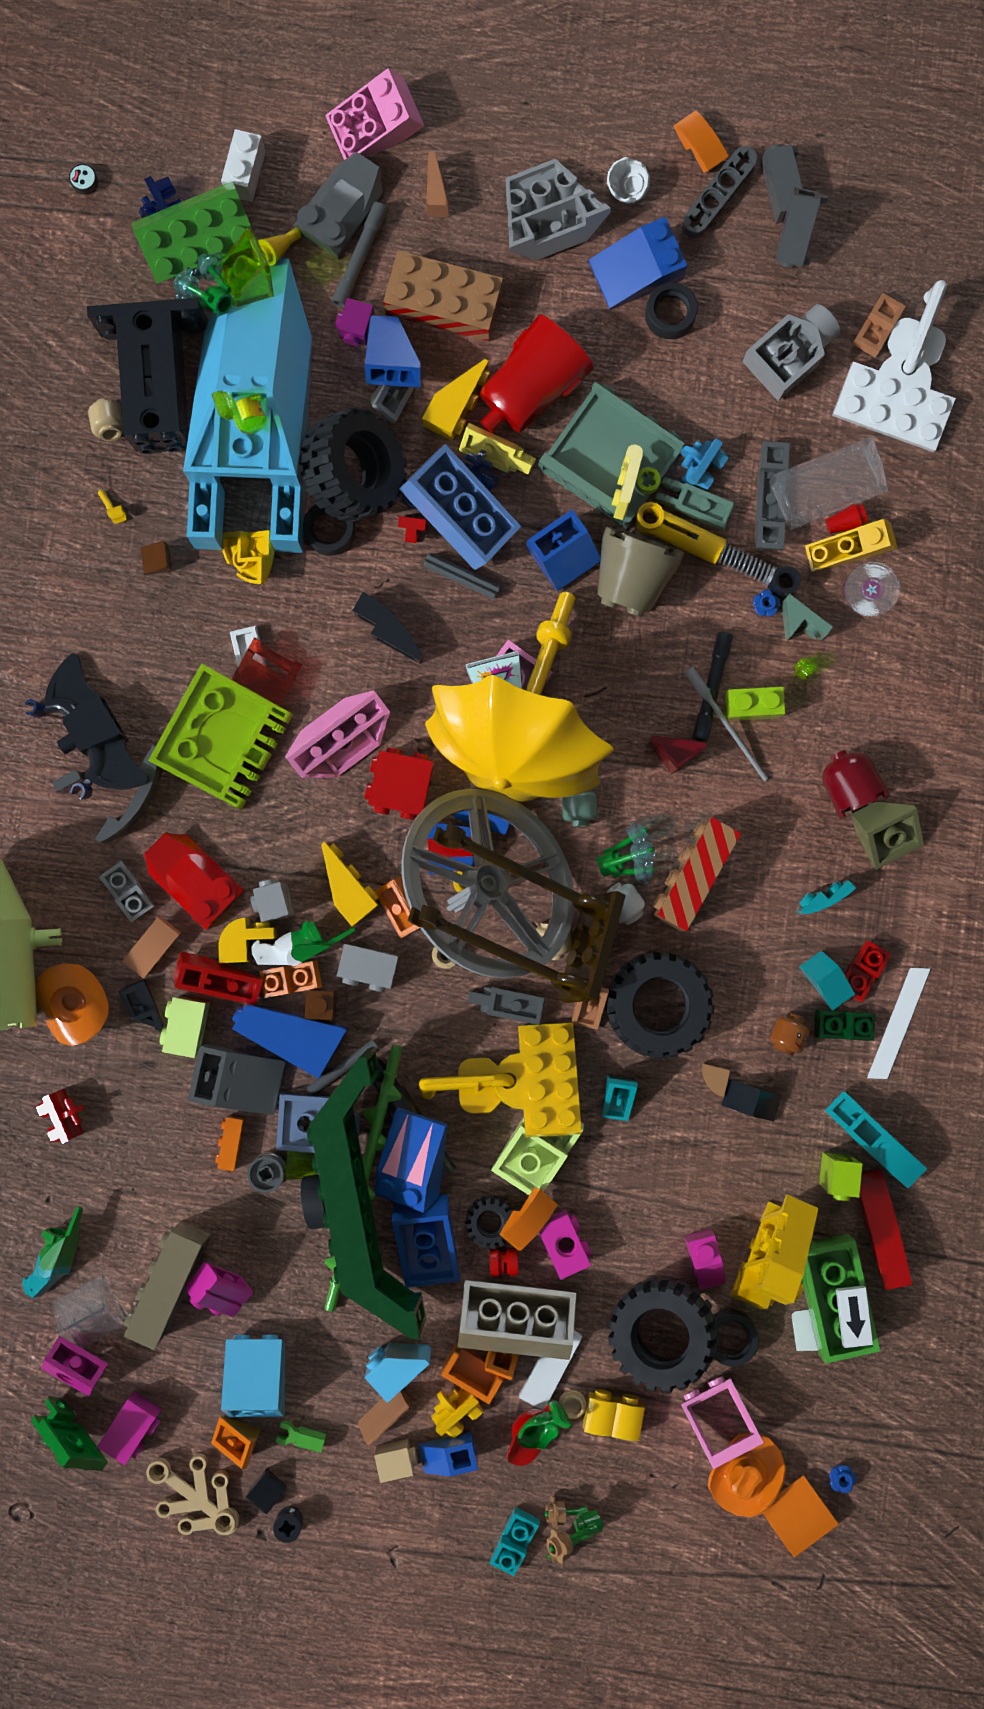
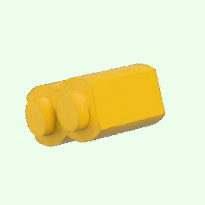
(613, 1415)

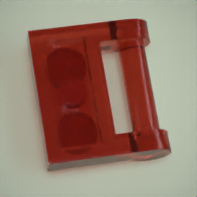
(261, 678)

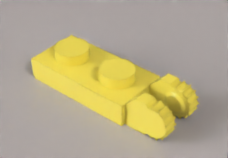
(627, 480)

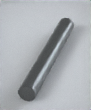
(339, 1069)

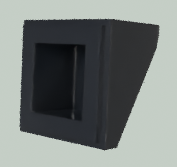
(266, 1491)

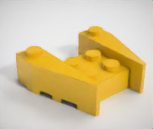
(777, 1255)

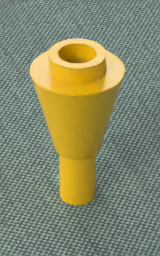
(276, 246)

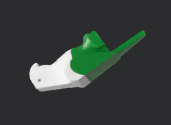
(295, 946)

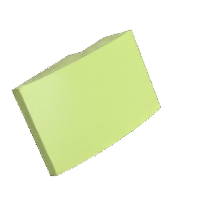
(532, 1160)

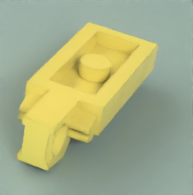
(500, 451)

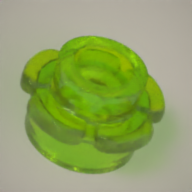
(805, 668)

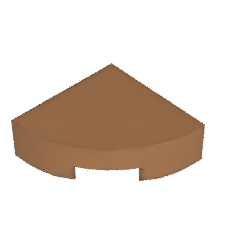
(715, 1078)

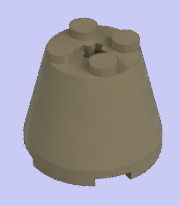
(634, 570)

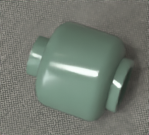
(580, 808)

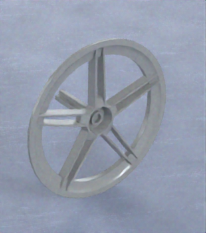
(487, 882)

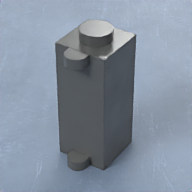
(780, 177)
(798, 227)

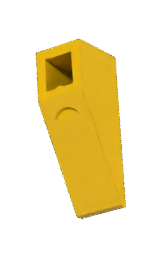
(450, 404)
(852, 545)
(347, 892)

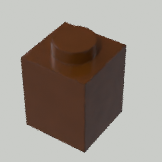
(320, 1004)

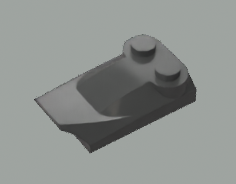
(341, 205)

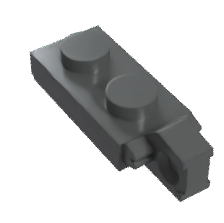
(509, 1004)

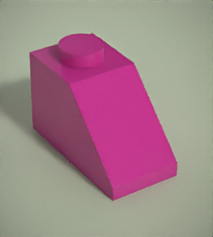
(705, 1259)

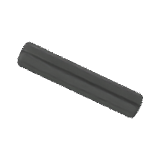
(461, 576)

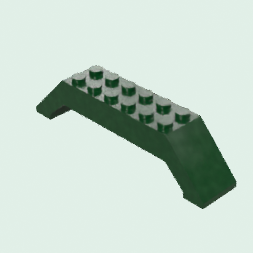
(350, 1210)

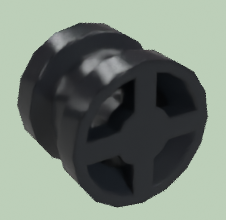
(288, 1516)

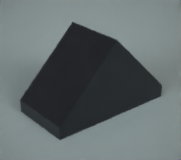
(751, 1100)

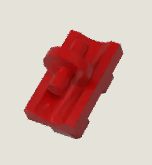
(63, 1115)

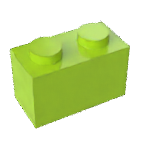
(754, 703)
(840, 1175)

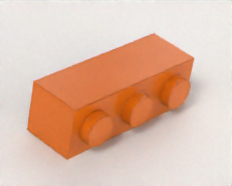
(230, 1143)

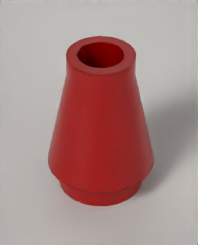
(847, 519)

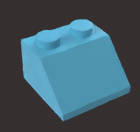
(396, 1367)

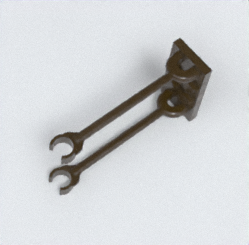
(592, 936)

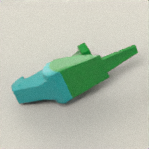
(54, 1258)

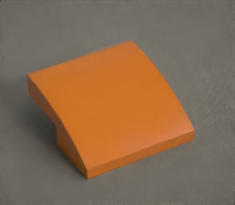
(800, 1516)

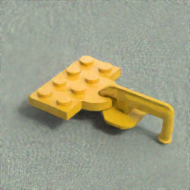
(543, 1077)

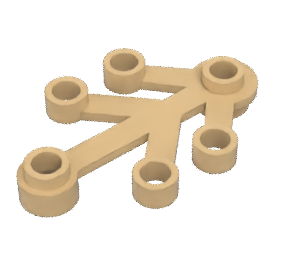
(196, 1498)

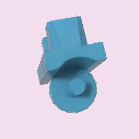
(698, 459)

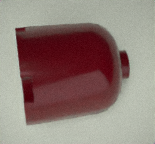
(852, 782)

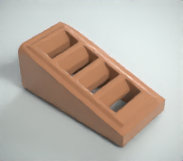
(436, 195)

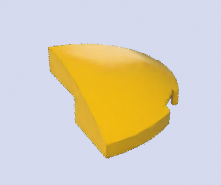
(250, 554)

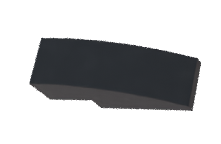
(386, 627)

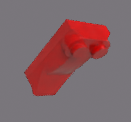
(192, 877)

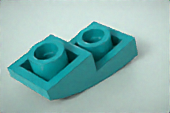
(818, 901)
(514, 1541)

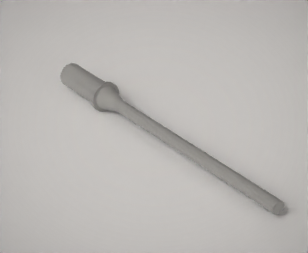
(705, 693)

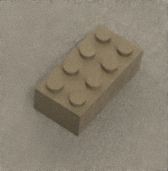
(165, 1287)
(517, 1320)

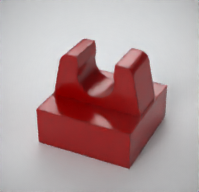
(412, 527)

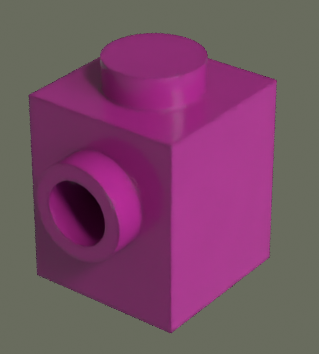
(354, 322)

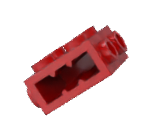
(399, 783)

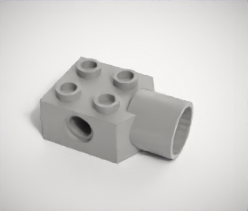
(791, 350)

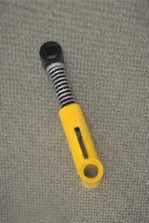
(713, 548)

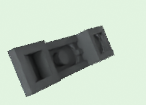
(768, 515)
(113, 826)

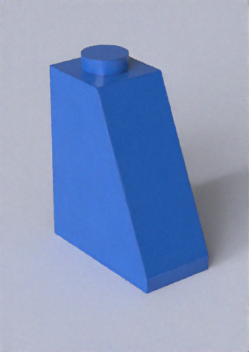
(390, 355)

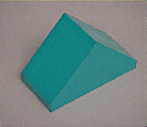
(827, 980)
(618, 1097)

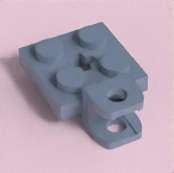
(292, 1109)

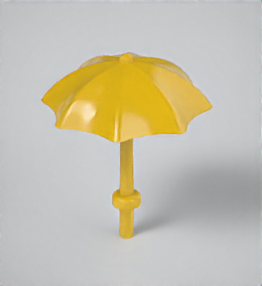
(516, 736)

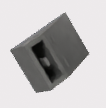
(236, 1080)

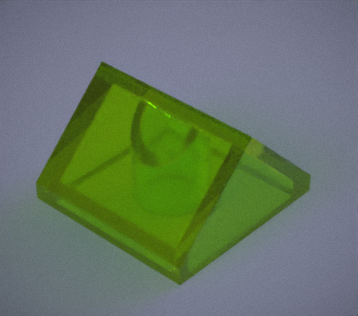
(247, 271)

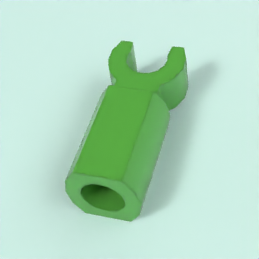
(302, 1437)

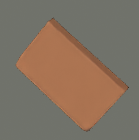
(383, 1416)

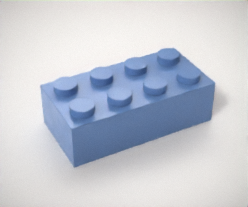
(460, 507)

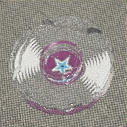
(872, 589)

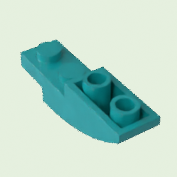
(875, 1139)

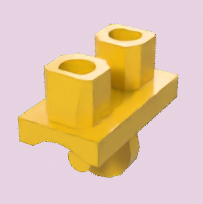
(452, 1409)

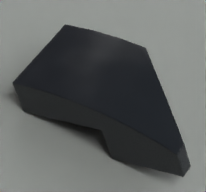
(141, 1004)

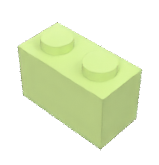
(185, 1026)

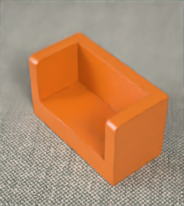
(469, 1373)

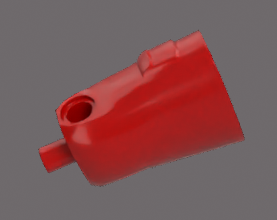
(535, 375)

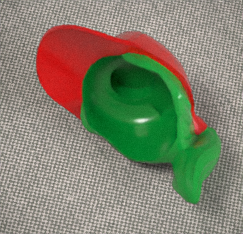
(534, 1431)

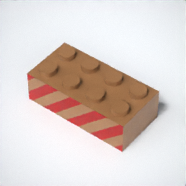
(443, 295)
(696, 873)

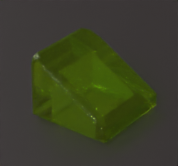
(299, 1165)

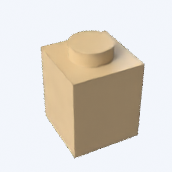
(395, 1460)

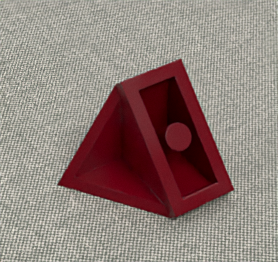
(675, 751)

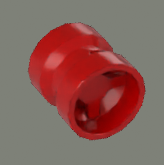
(503, 1261)

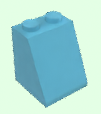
(254, 1377)

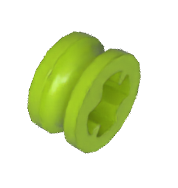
(656, 480)

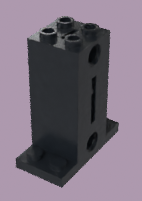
(151, 367)

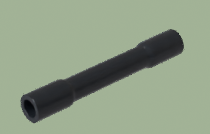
(719, 658)

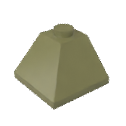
(887, 831)

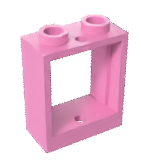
(735, 1449)

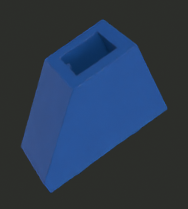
(449, 1455)

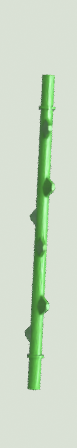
(375, 1142)

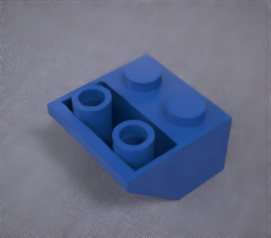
(563, 550)

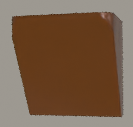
(156, 558)

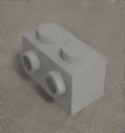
(272, 900)

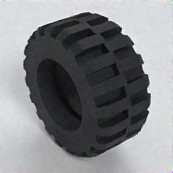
(327, 472)
(697, 1005)
(641, 1362)

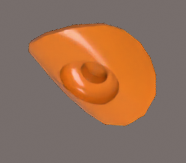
(71, 1003)
(750, 1481)

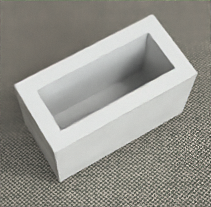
(244, 163)

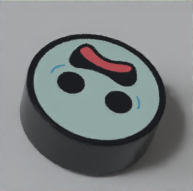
(83, 179)

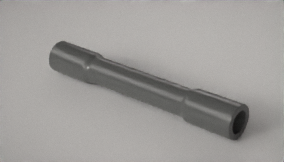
(371, 228)

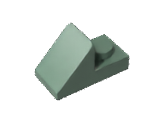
(798, 614)

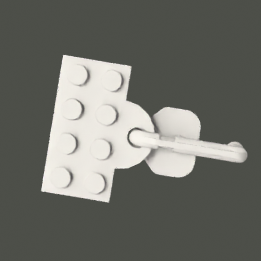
(899, 394)

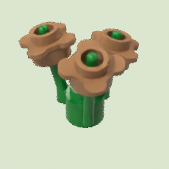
(560, 1543)

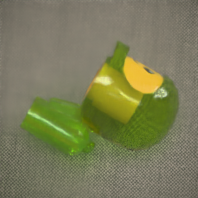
(246, 412)

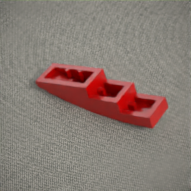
(883, 1230)

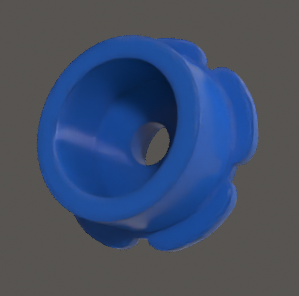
(763, 610)
(842, 1471)

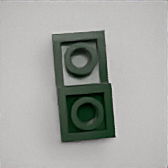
(845, 1025)

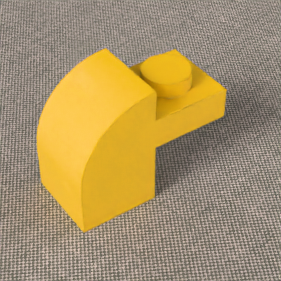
(236, 937)

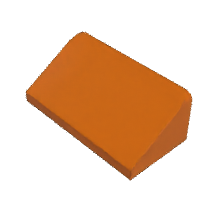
(396, 906)

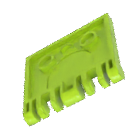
(216, 734)

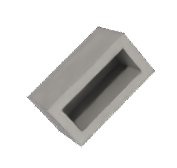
(367, 966)

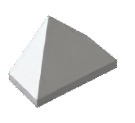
(390, 400)

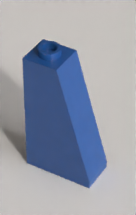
(291, 1036)

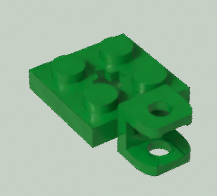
(68, 1439)

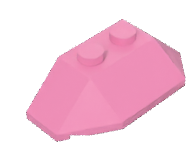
(339, 737)

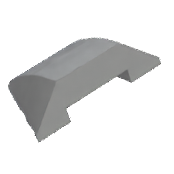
(550, 210)

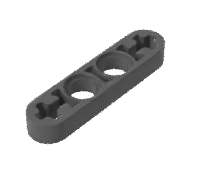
(718, 191)

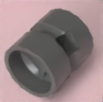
(267, 1171)

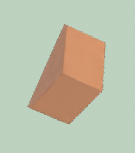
(589, 1012)

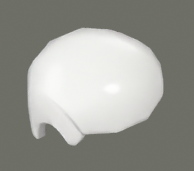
(628, 180)

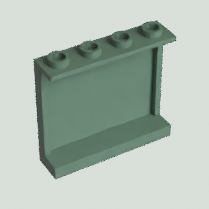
(594, 445)

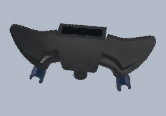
(91, 730)

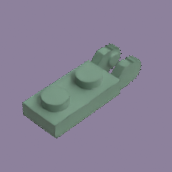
(696, 503)

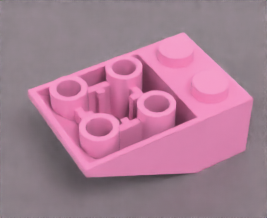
(375, 116)

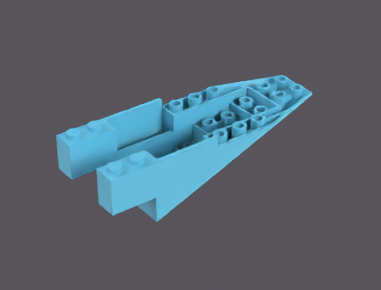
(245, 353)

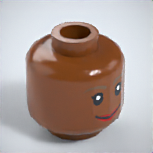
(789, 1034)

